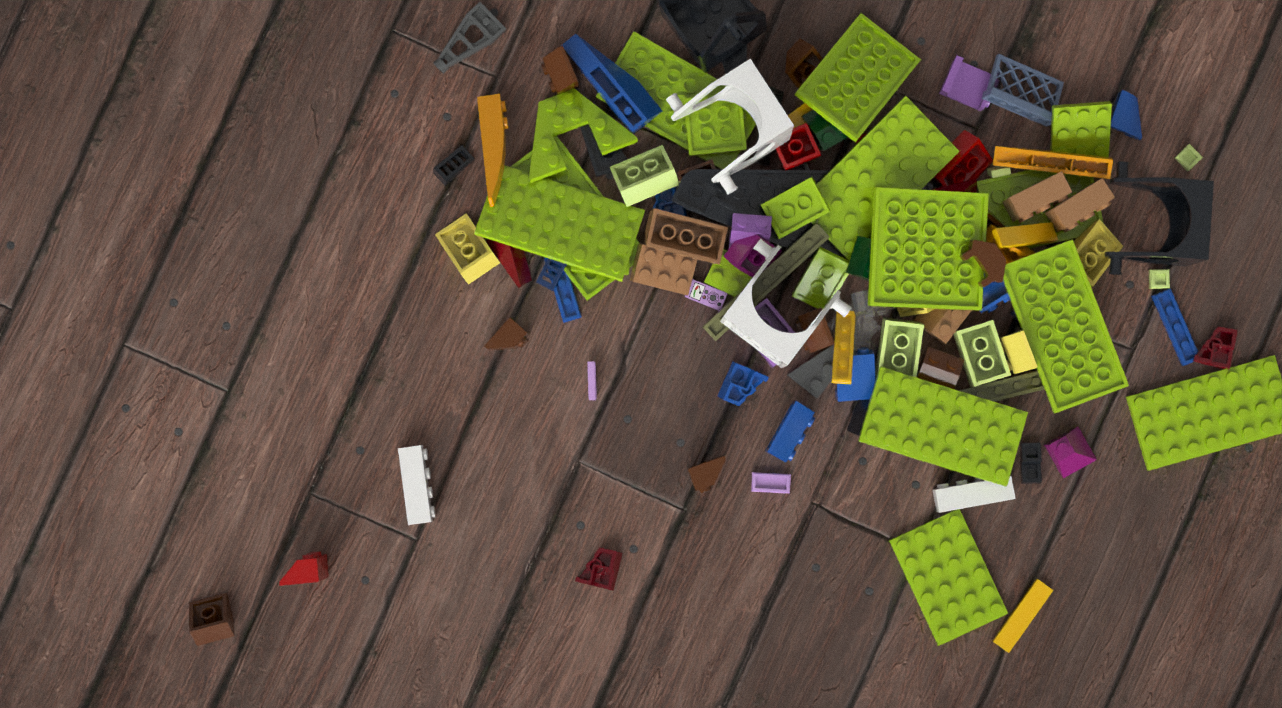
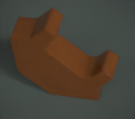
(989, 259)

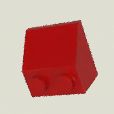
(798, 149)

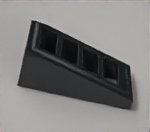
(449, 160)

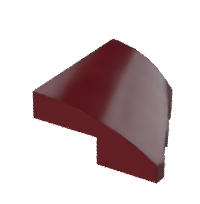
(1218, 348)
(602, 569)

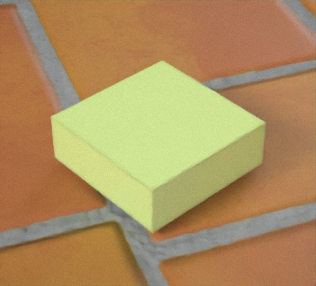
(1188, 157)
(998, 171)
(1159, 279)

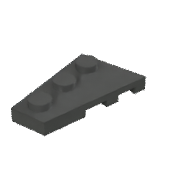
(815, 373)

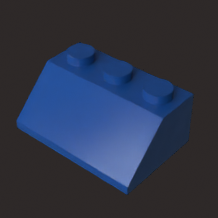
(790, 432)

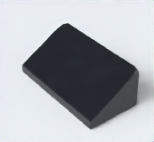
(858, 417)

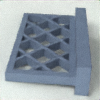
(1016, 104)

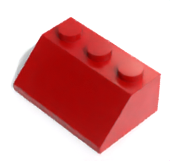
(966, 164)
(309, 569)

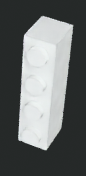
(415, 484)
(970, 494)

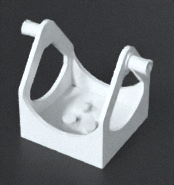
(751, 92)
(774, 344)

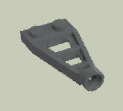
(485, 21)

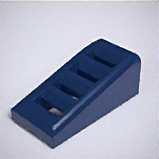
(542, 282)

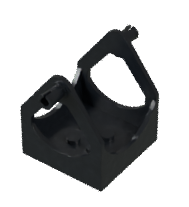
(713, 27)
(1189, 220)

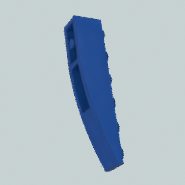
(615, 85)

